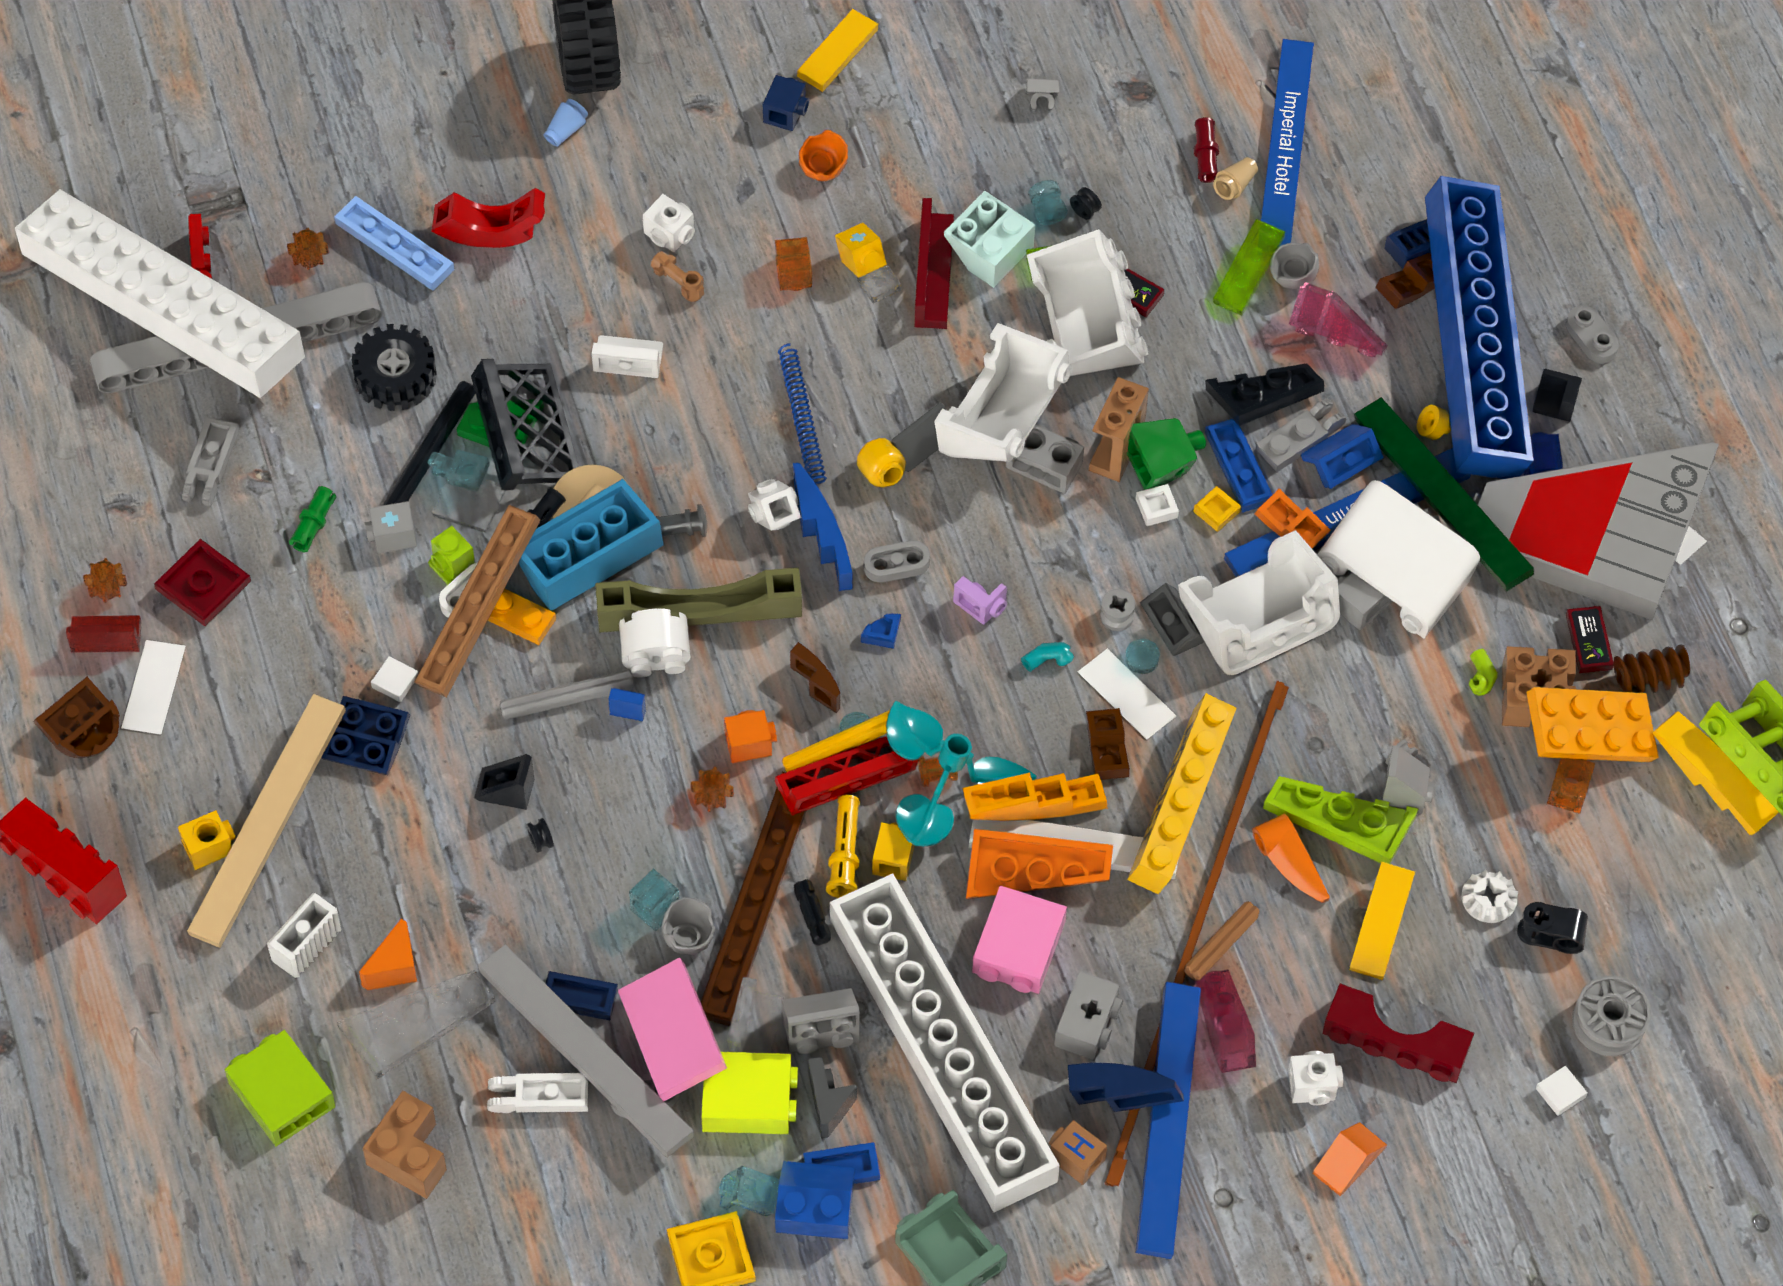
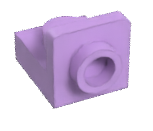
(977, 602)

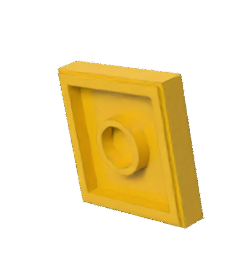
(711, 1252)

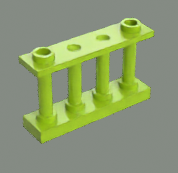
(1746, 752)

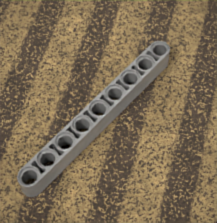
(312, 315)

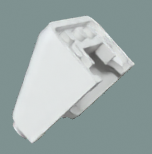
(1004, 399)
(1401, 555)
(1265, 608)

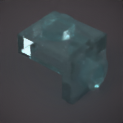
(749, 1190)

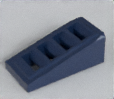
(1399, 252)

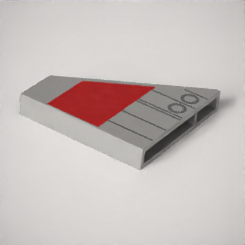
(1604, 524)

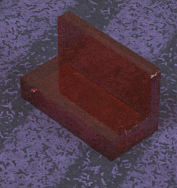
(104, 633)

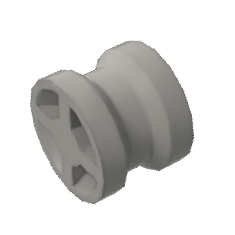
(1115, 618)

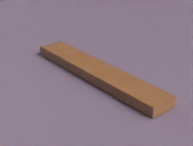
(477, 601)

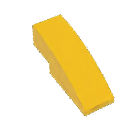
(1382, 920)

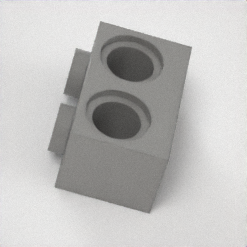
(1041, 463)

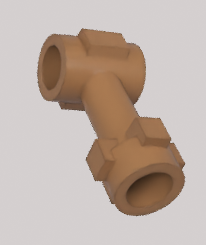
(691, 281)

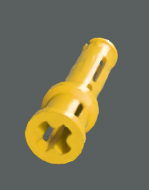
(843, 860)

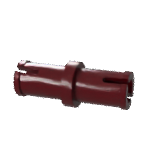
(1206, 149)

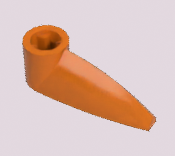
(1287, 852)

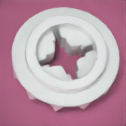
(1480, 906)

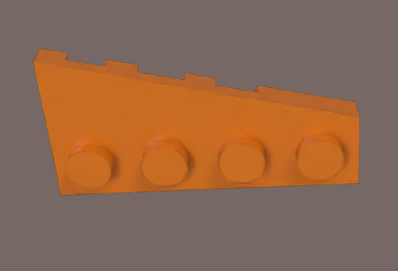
(1033, 863)

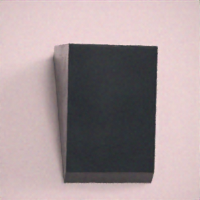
(507, 782)

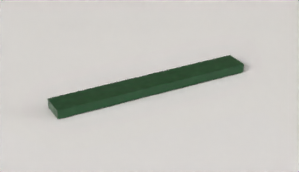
(1445, 494)

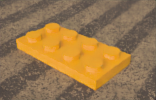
(1592, 724)

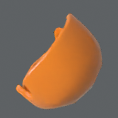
(823, 156)

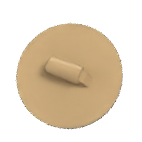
(584, 483)

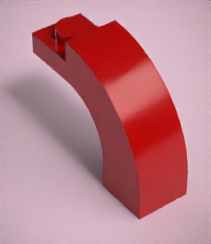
(487, 225)

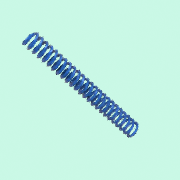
(787, 379)

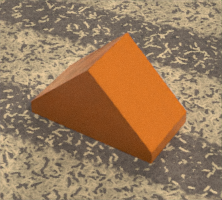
(391, 962)
(1348, 1157)

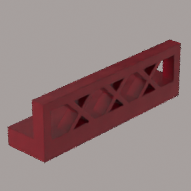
(933, 269)

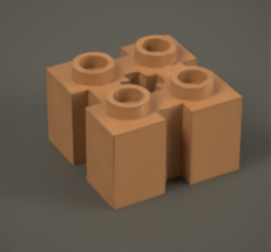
(1524, 671)

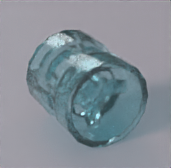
(1049, 206)

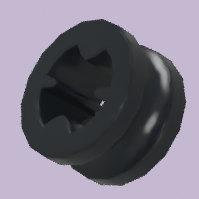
(1085, 203)
(539, 835)

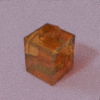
(793, 264)
(1571, 795)

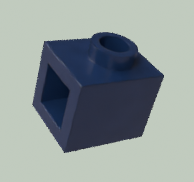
(785, 103)

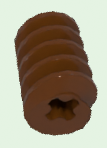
(1652, 669)

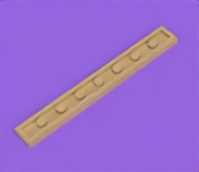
(266, 821)

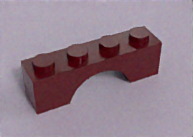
(1436, 1051)

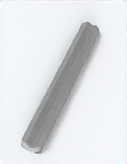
(565, 694)

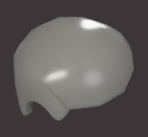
(1294, 265)
(688, 926)

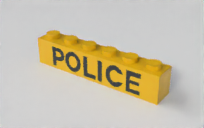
(1181, 794)

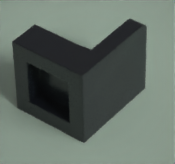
(1557, 395)

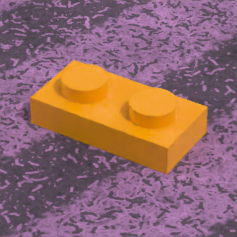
(522, 617)

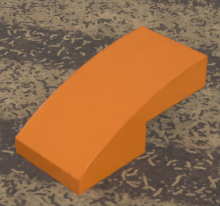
(1285, 517)

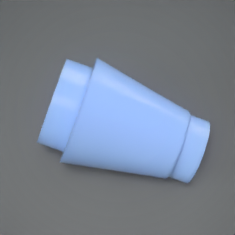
(566, 121)

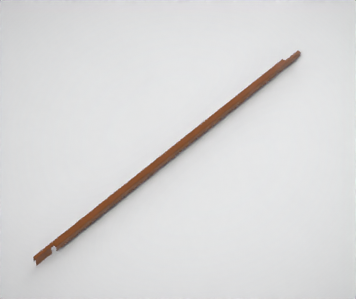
(1276, 702)

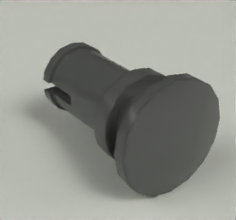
(684, 523)

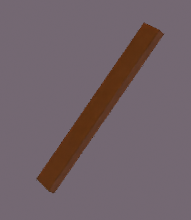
(752, 909)

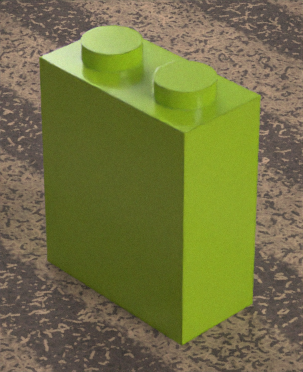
(279, 1087)

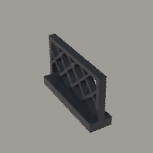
(499, 422)

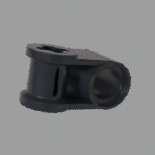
(1555, 929)

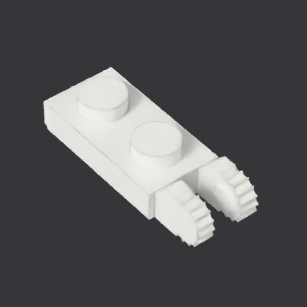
(540, 1093)

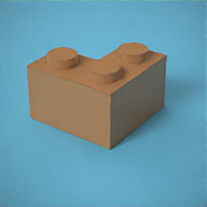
(400, 1149)

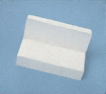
(627, 356)

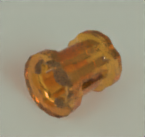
(931, 771)

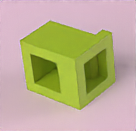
(450, 554)

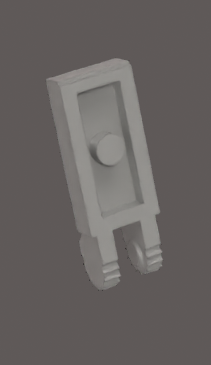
(1299, 435)
(210, 458)

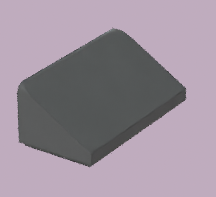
(919, 438)
(1171, 619)

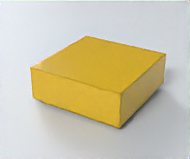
(1217, 508)

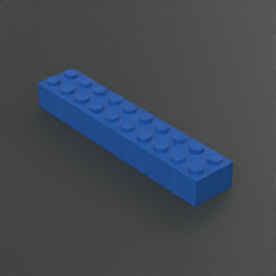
(1478, 329)

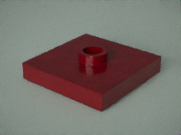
(202, 582)

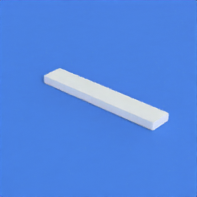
(1124, 846)

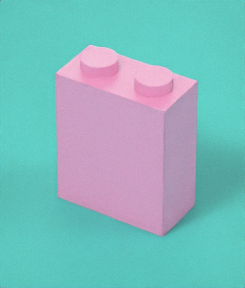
(1019, 940)

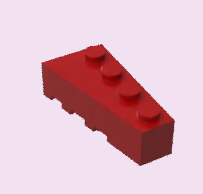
(62, 861)

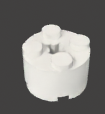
(654, 642)

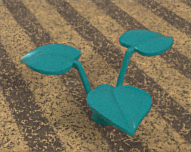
(916, 733)

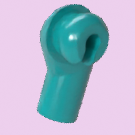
(1047, 651)

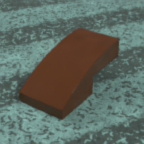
(1408, 284)
(821, 682)
(1107, 743)

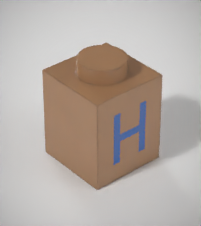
(1077, 1151)

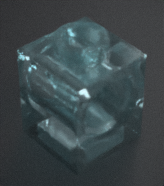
(652, 898)

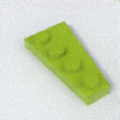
(1357, 824)

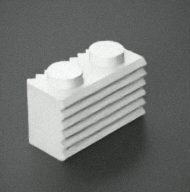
(304, 935)

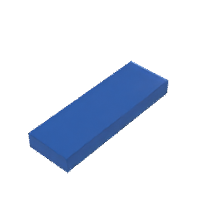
(1238, 464)

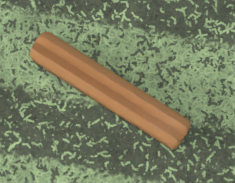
(1221, 941)

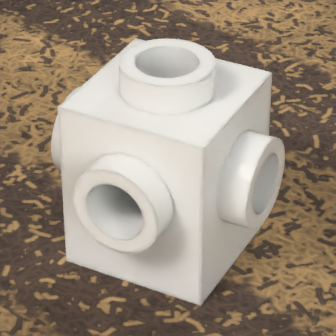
(669, 223)
(783, 506)
(1314, 1078)

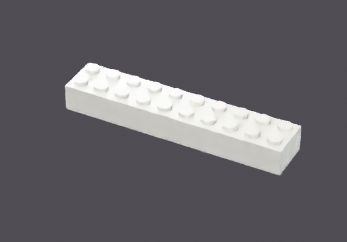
(160, 293)
(944, 1043)

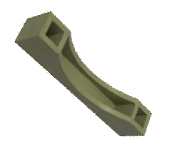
(759, 597)

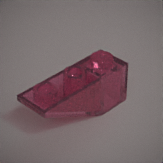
(1330, 316)
(1226, 1022)

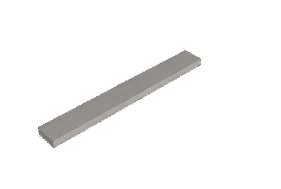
(586, 1051)

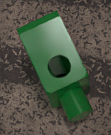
(1162, 451)

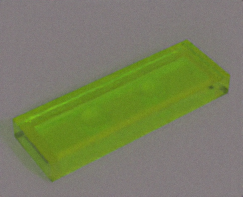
(1248, 267)

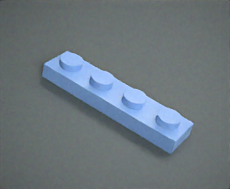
(394, 243)

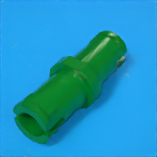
(312, 519)

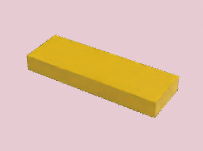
(837, 50)

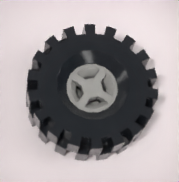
(380, 357)

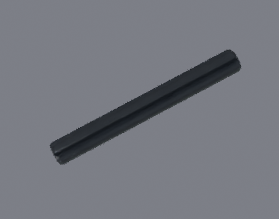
(432, 443)

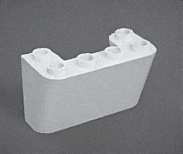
(1089, 303)

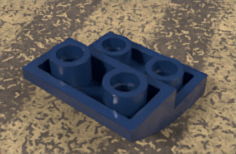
(367, 736)

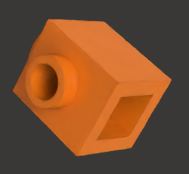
(749, 735)

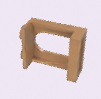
(1115, 426)

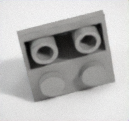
(821, 1021)

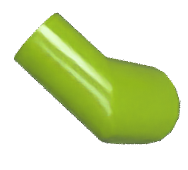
(1485, 675)

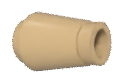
(1235, 178)

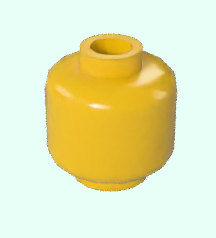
(881, 462)

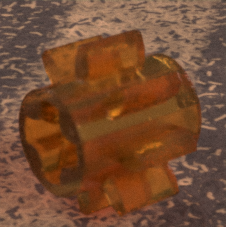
(308, 248)
(105, 580)
(712, 789)

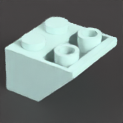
(990, 238)

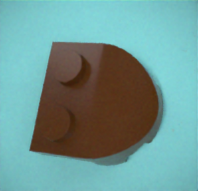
(81, 721)

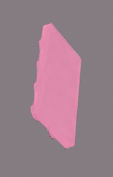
(672, 1029)

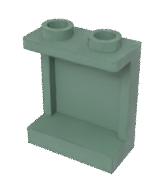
(948, 1245)

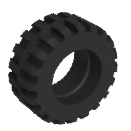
(587, 45)

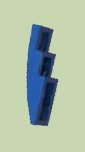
(820, 521)

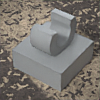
(1042, 88)

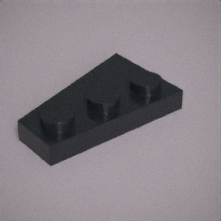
(1258, 396)

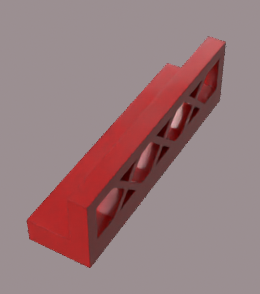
(845, 779)

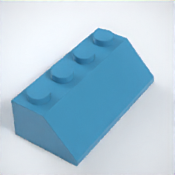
(589, 544)

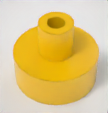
(1433, 422)

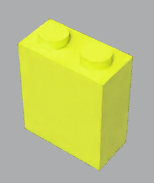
(750, 1094)

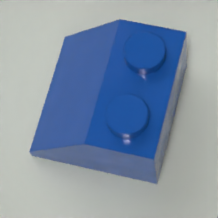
(814, 1200)

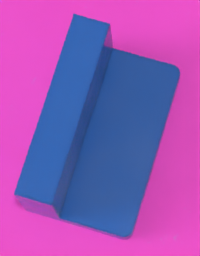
(1344, 454)

